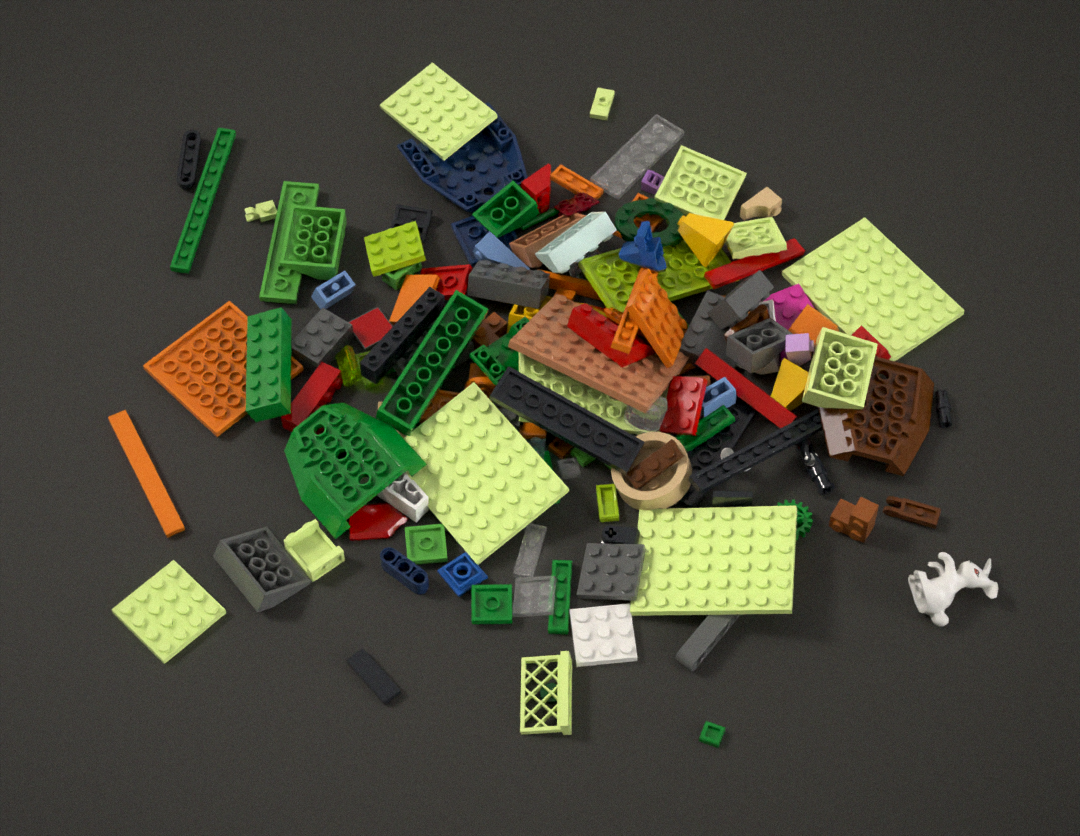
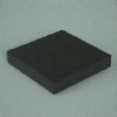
(732, 499)

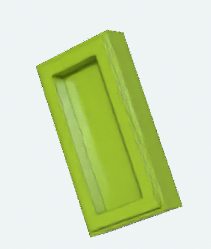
(607, 503)

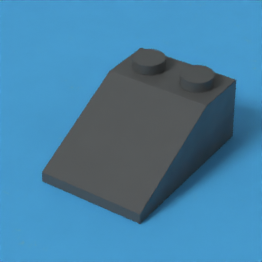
(757, 344)

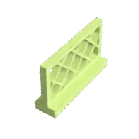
(563, 696)

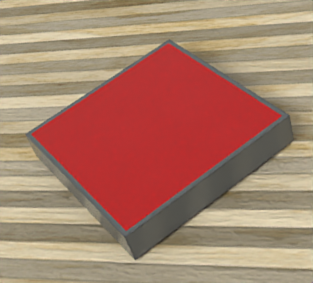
(370, 328)

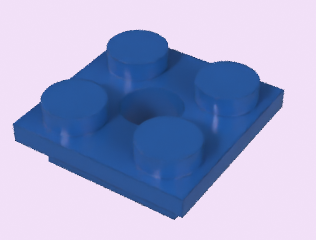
(464, 583)

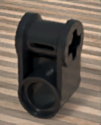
(620, 535)

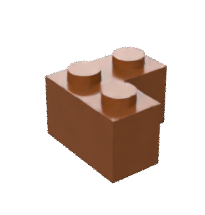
(490, 331)
(854, 519)

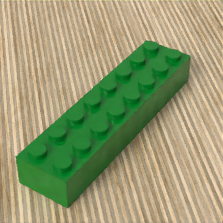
(432, 363)

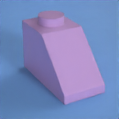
(799, 348)

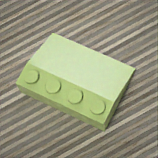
(839, 371)

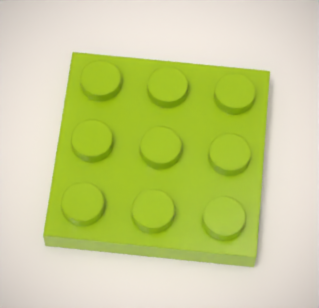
(394, 248)

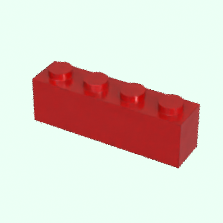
(313, 395)

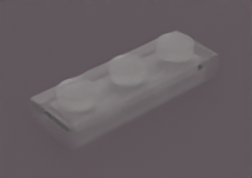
(530, 551)

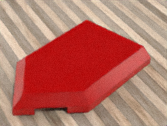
(375, 522)

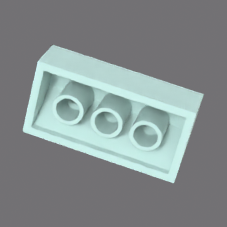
(576, 242)

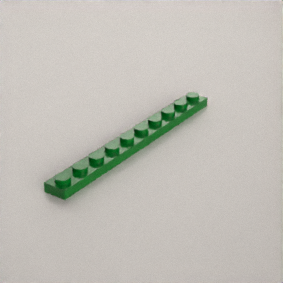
(203, 201)

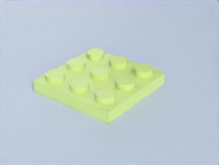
(755, 238)

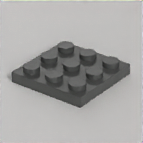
(611, 571)

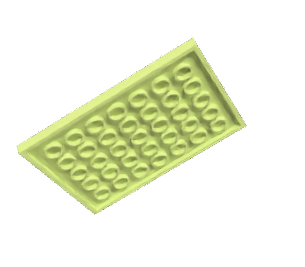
(873, 284)
(481, 473)
(717, 561)

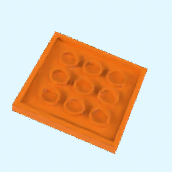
(657, 317)

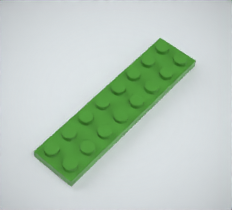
(279, 282)

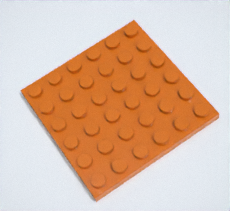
(209, 369)

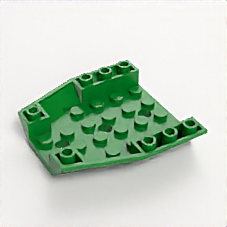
(333, 485)

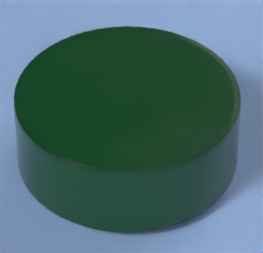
(543, 693)

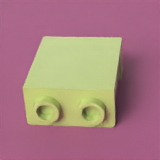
(313, 550)

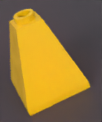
(704, 235)
(790, 385)

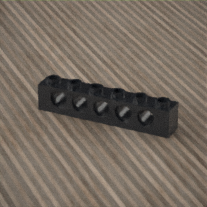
(402, 335)

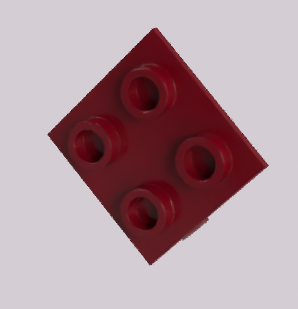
(578, 204)

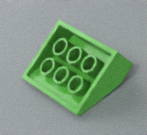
(314, 241)

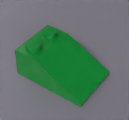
(507, 210)

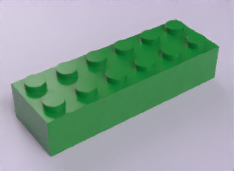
(268, 365)

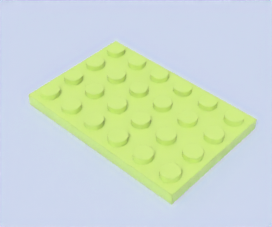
(438, 111)

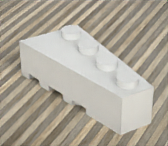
(405, 496)

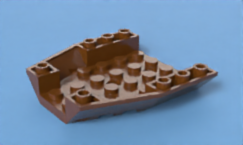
(899, 428)

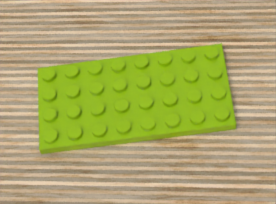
(682, 277)

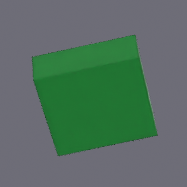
(712, 734)

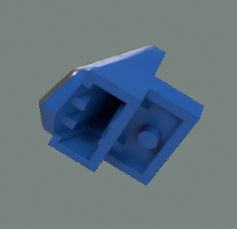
(644, 250)

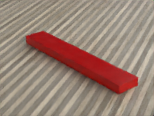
(751, 264)
(746, 389)

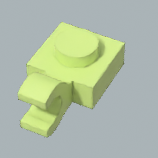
(264, 211)

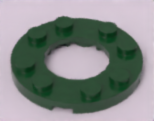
(628, 212)

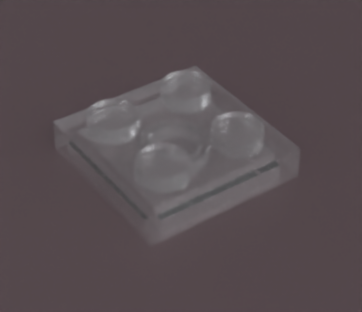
(534, 596)

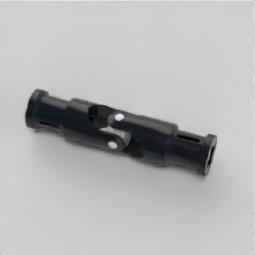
(818, 473)

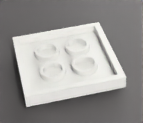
(603, 635)

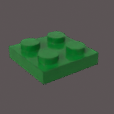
(492, 604)

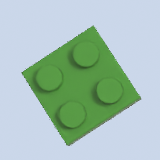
(426, 544)

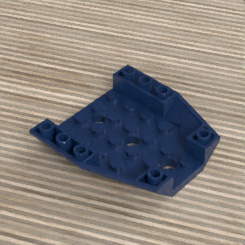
(491, 153)

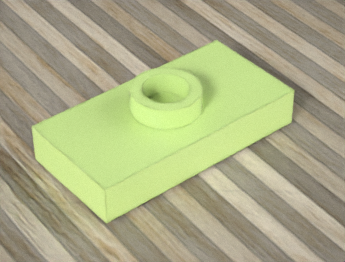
(602, 104)

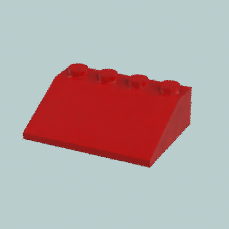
(599, 330)

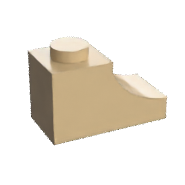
(763, 204)

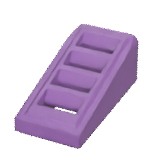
(650, 180)

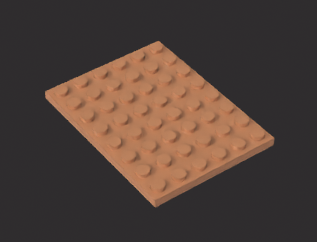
(557, 346)

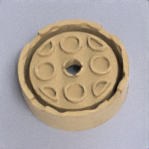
(665, 488)

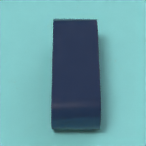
(401, 563)

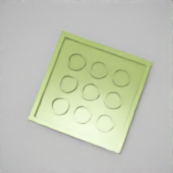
(700, 185)
(168, 611)

